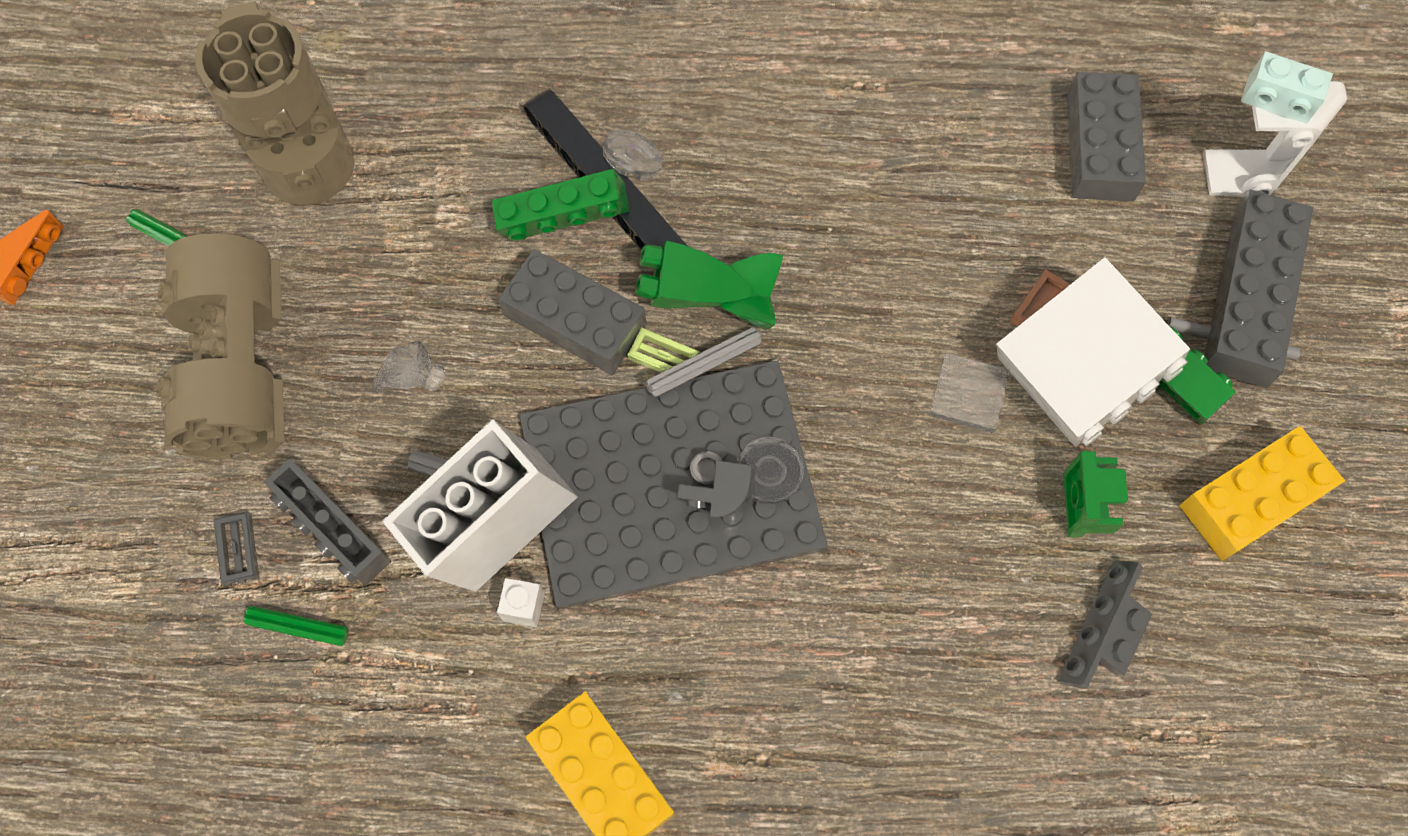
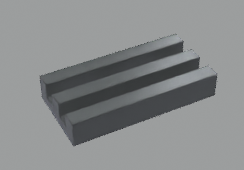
(249, 544)

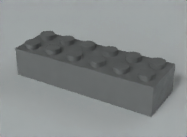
(1258, 288)

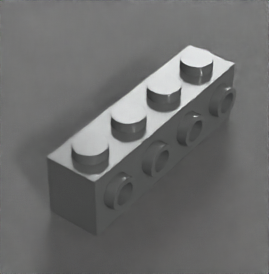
(323, 518)

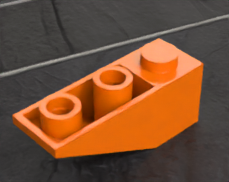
(24, 253)

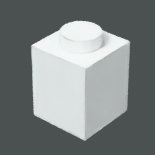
(520, 602)

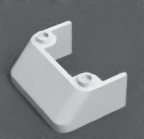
(1264, 170)

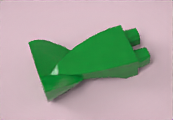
(696, 279)

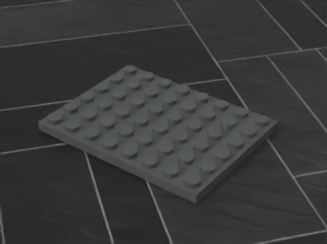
(626, 468)

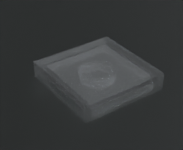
(969, 393)

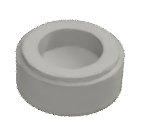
(704, 468)

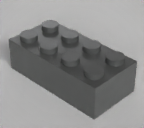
(1106, 137)
(572, 311)

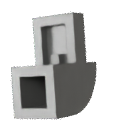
(730, 492)

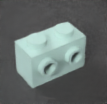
(1286, 87)

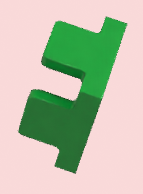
(1089, 488)

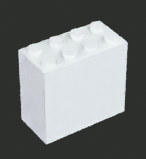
(1092, 353)
(479, 508)

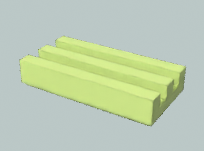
(664, 342)

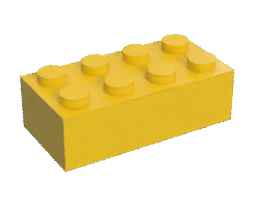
(1261, 493)
(598, 772)

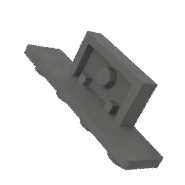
(1110, 629)

